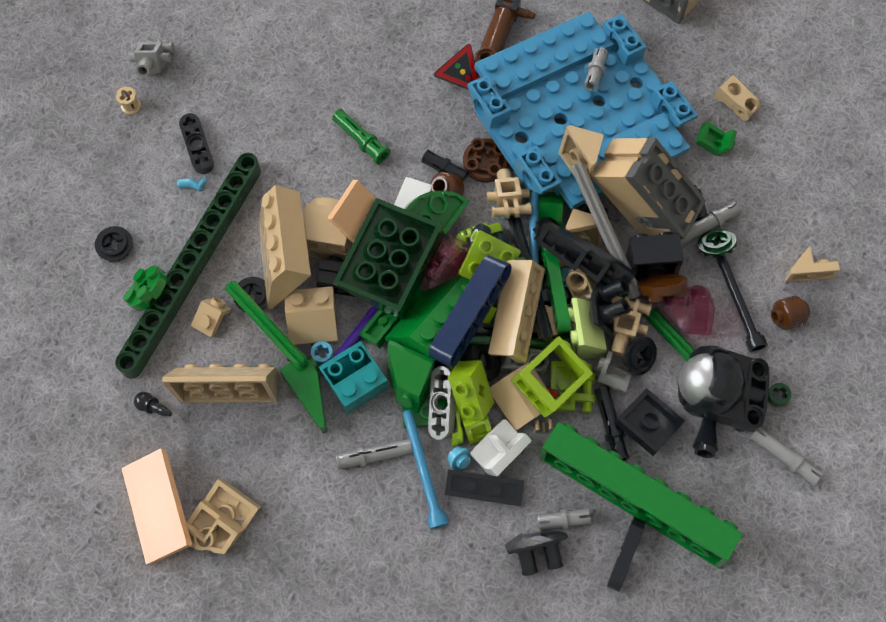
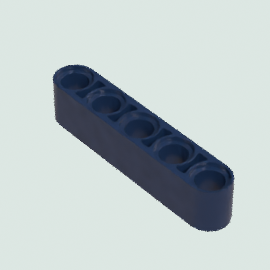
(470, 311)

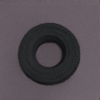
(493, 363)

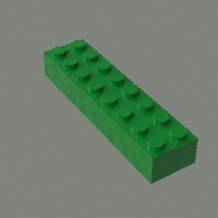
(641, 495)

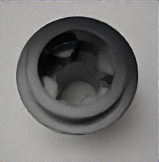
(706, 440)

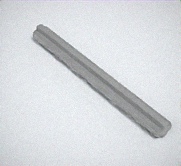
(601, 220)

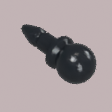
(146, 402)

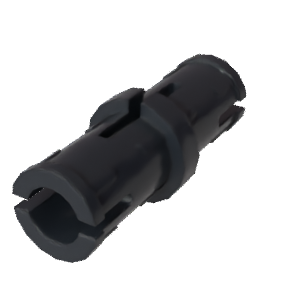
(443, 165)

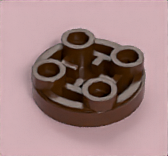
(483, 160)
(663, 285)

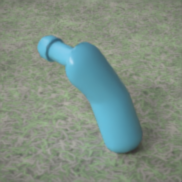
(191, 183)

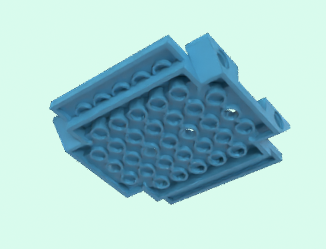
(544, 81)

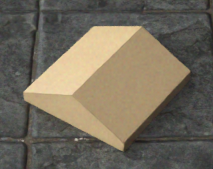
(513, 402)

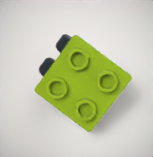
(484, 244)

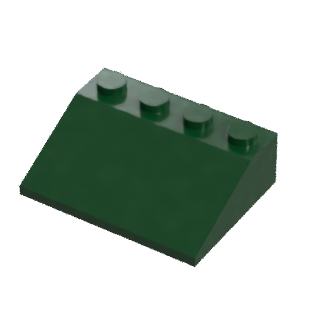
(390, 258)

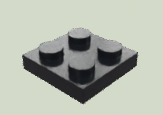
(649, 422)

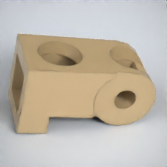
(738, 98)

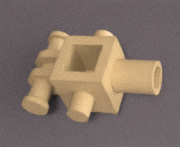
(508, 196)
(628, 325)

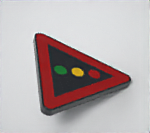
(459, 69)

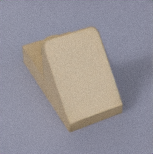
(806, 269)

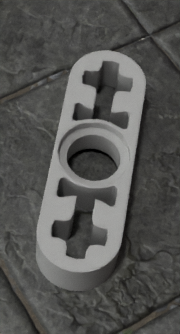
(434, 409)

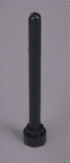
(755, 340)

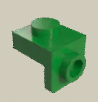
(715, 140)

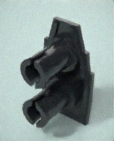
(601, 307)
(526, 543)

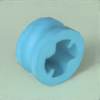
(327, 347)

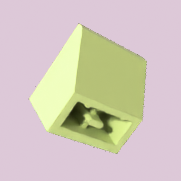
(586, 338)

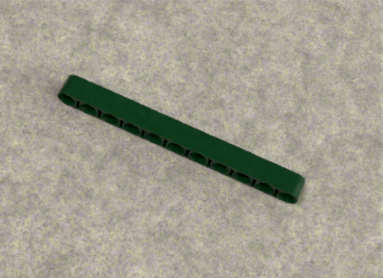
(189, 274)

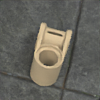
(580, 287)

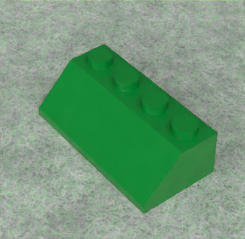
(428, 316)

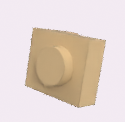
(210, 315)

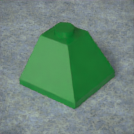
(409, 375)

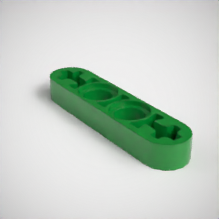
(556, 292)

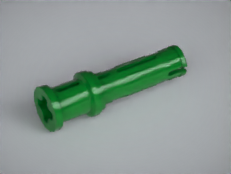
(367, 142)

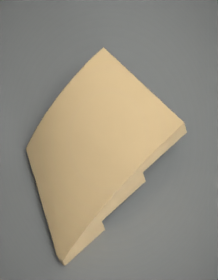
(213, 521)

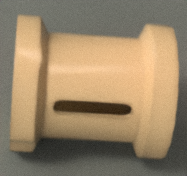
(126, 102)

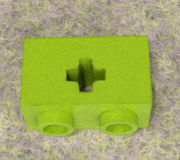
(471, 390)

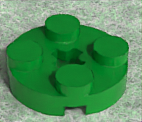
(146, 285)

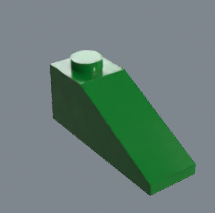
(307, 388)

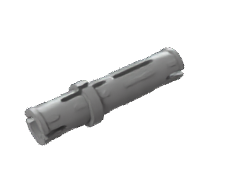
(714, 219)
(373, 454)
(786, 456)

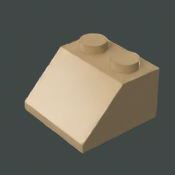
(311, 315)

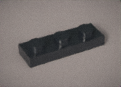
(484, 487)

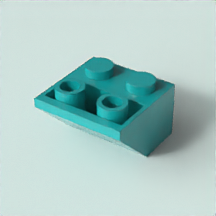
(354, 377)

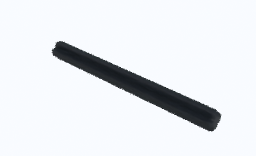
(521, 243)

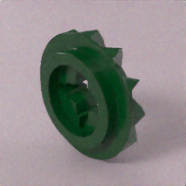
(708, 242)

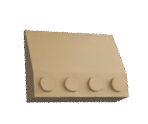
(282, 243)
(223, 383)

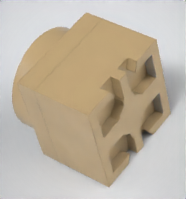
(321, 235)

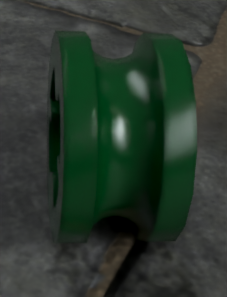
(780, 402)

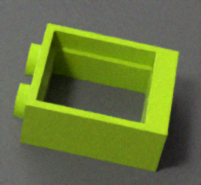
(536, 392)

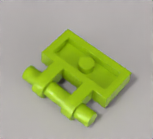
(561, 378)

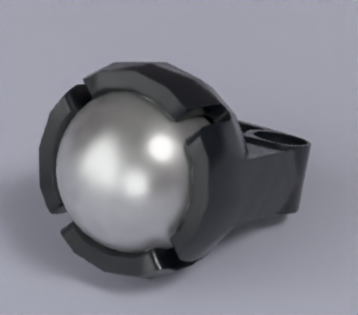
(725, 387)

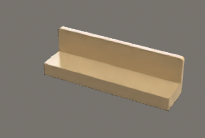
(517, 311)

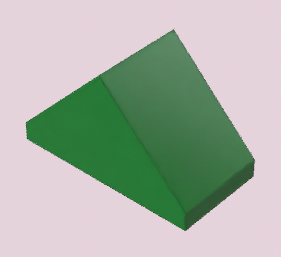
(551, 206)

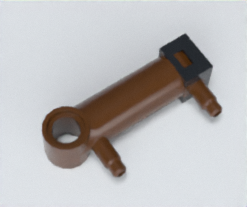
(500, 26)

